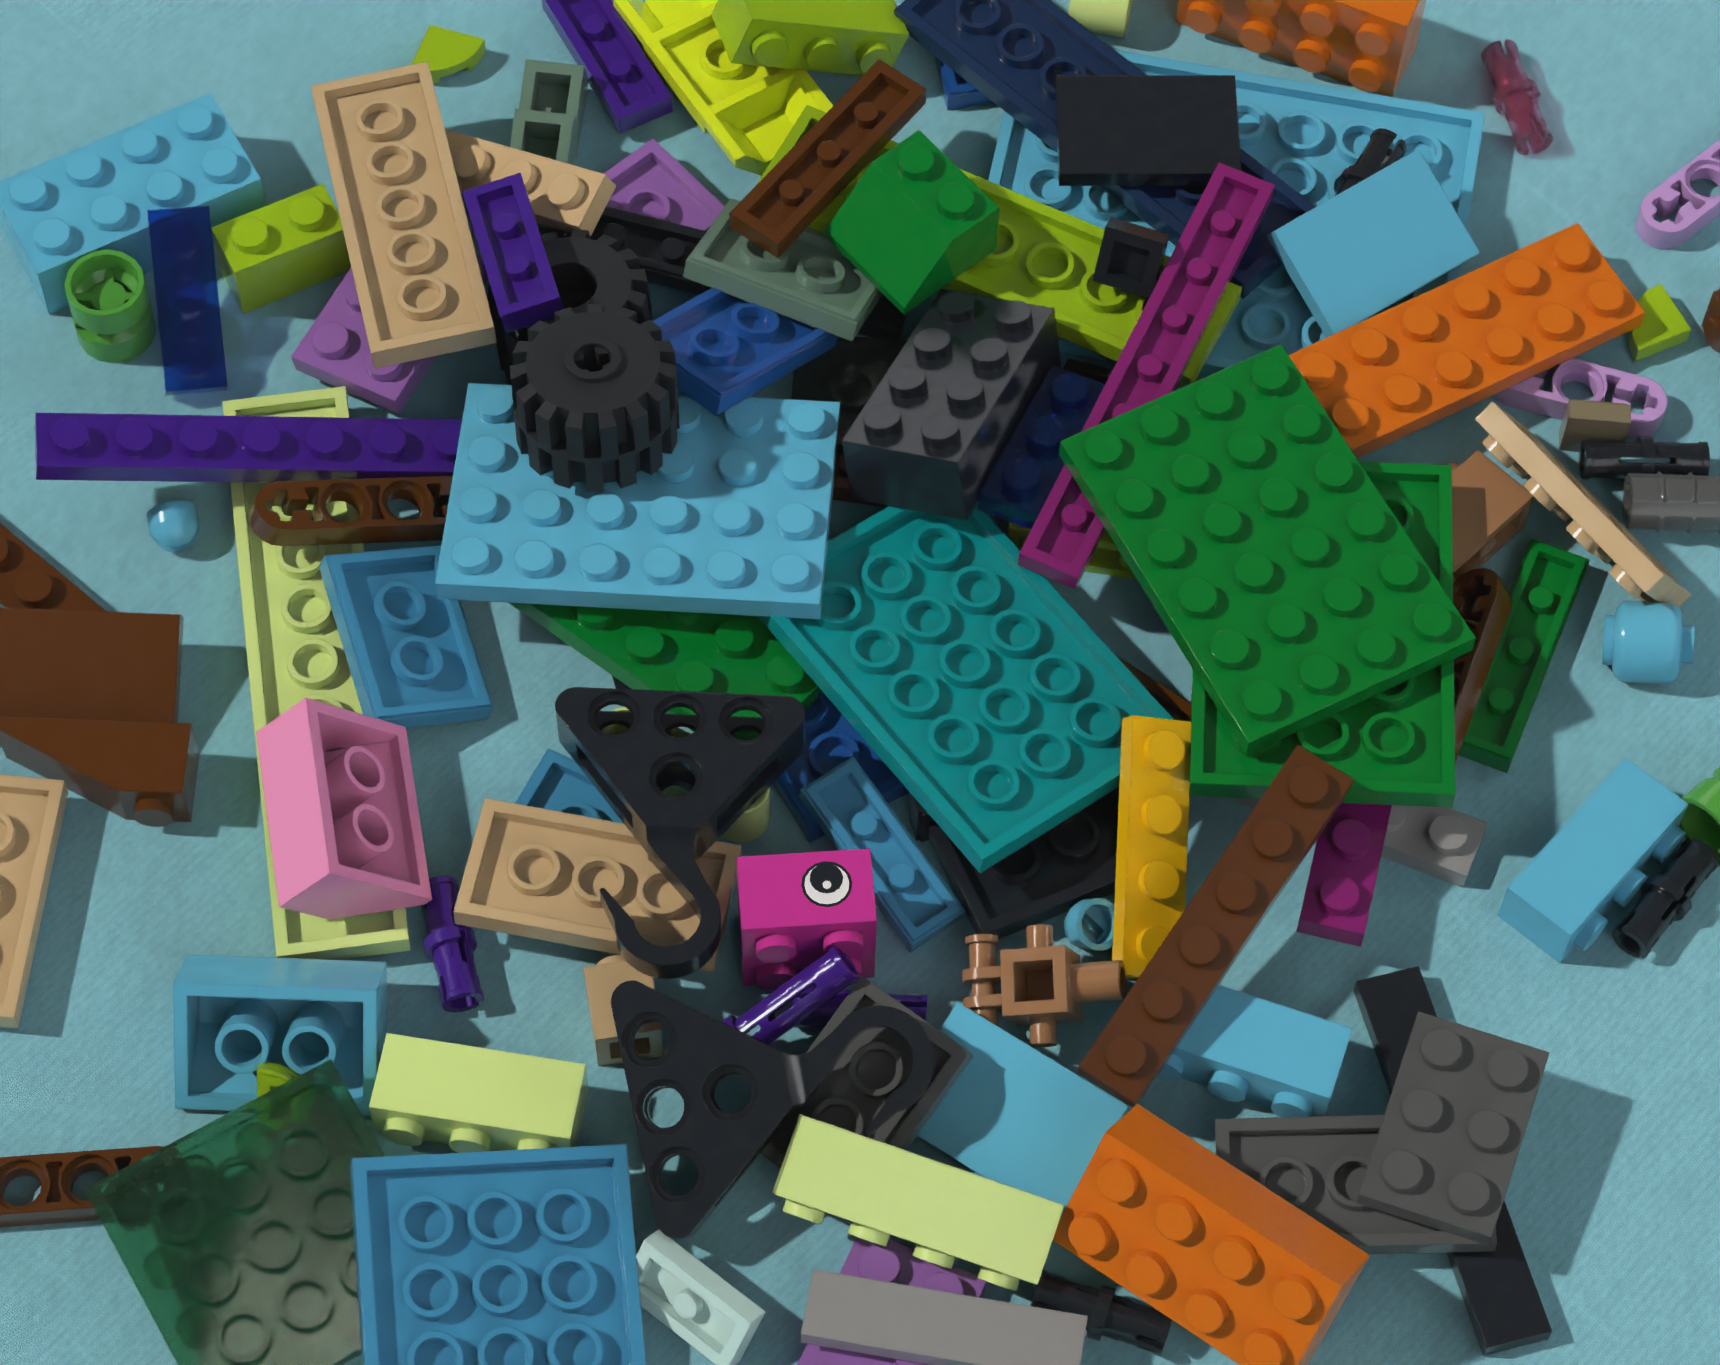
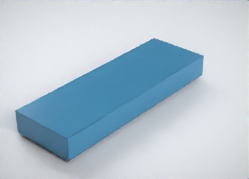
(904, 880)

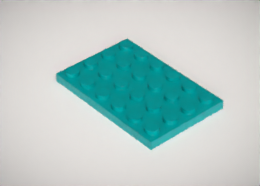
(967, 677)

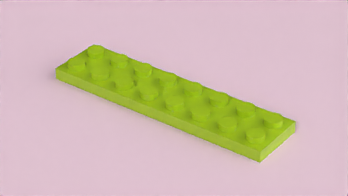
(1045, 262)

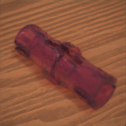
(1516, 97)

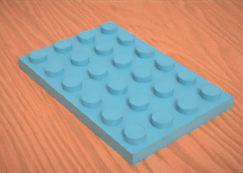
(716, 530)

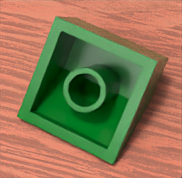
(914, 223)

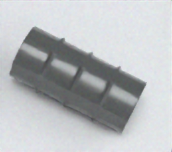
(1671, 502)

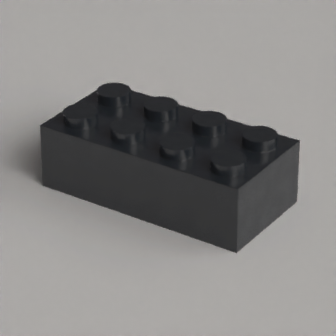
(950, 403)

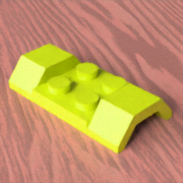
(738, 104)

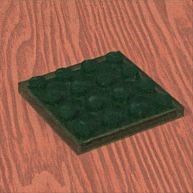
(249, 1229)

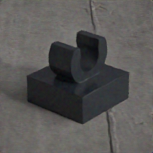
(1130, 257)

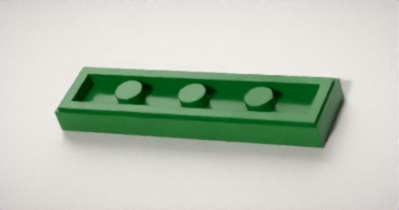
(1539, 610)

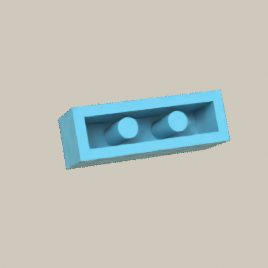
(1594, 861)
(1261, 1054)

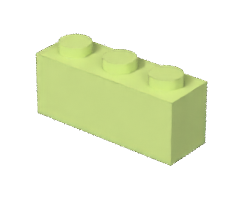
(475, 1097)

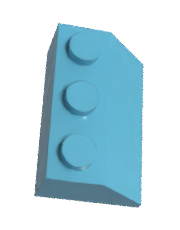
(279, 1012)

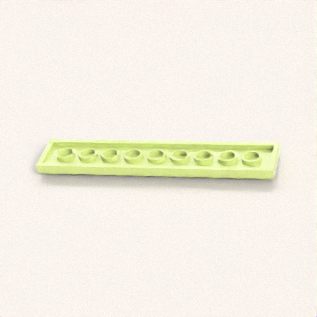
(298, 656)

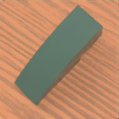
(550, 111)

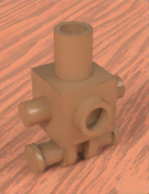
(1037, 983)

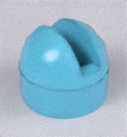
(173, 525)
(1097, 915)

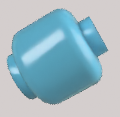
(1647, 642)

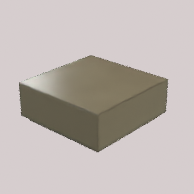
(1593, 422)

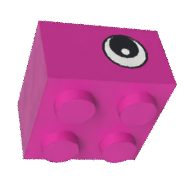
(800, 908)

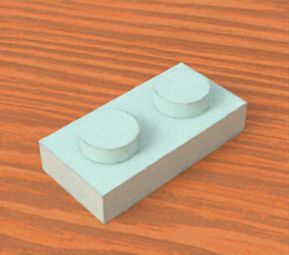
(695, 1301)

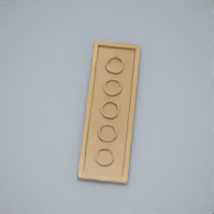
(402, 216)

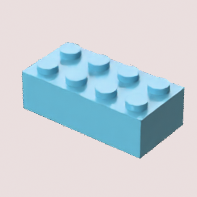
(103, 192)

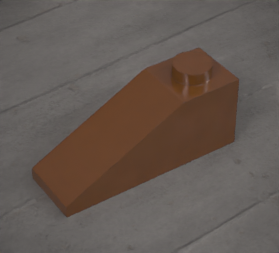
(123, 766)

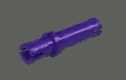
(830, 974)

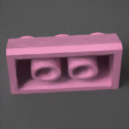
(341, 812)

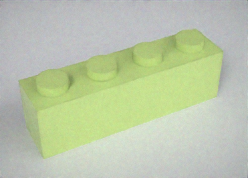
(917, 1200)

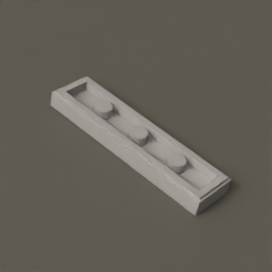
(936, 1325)

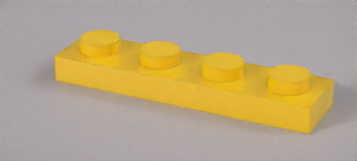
(1150, 837)

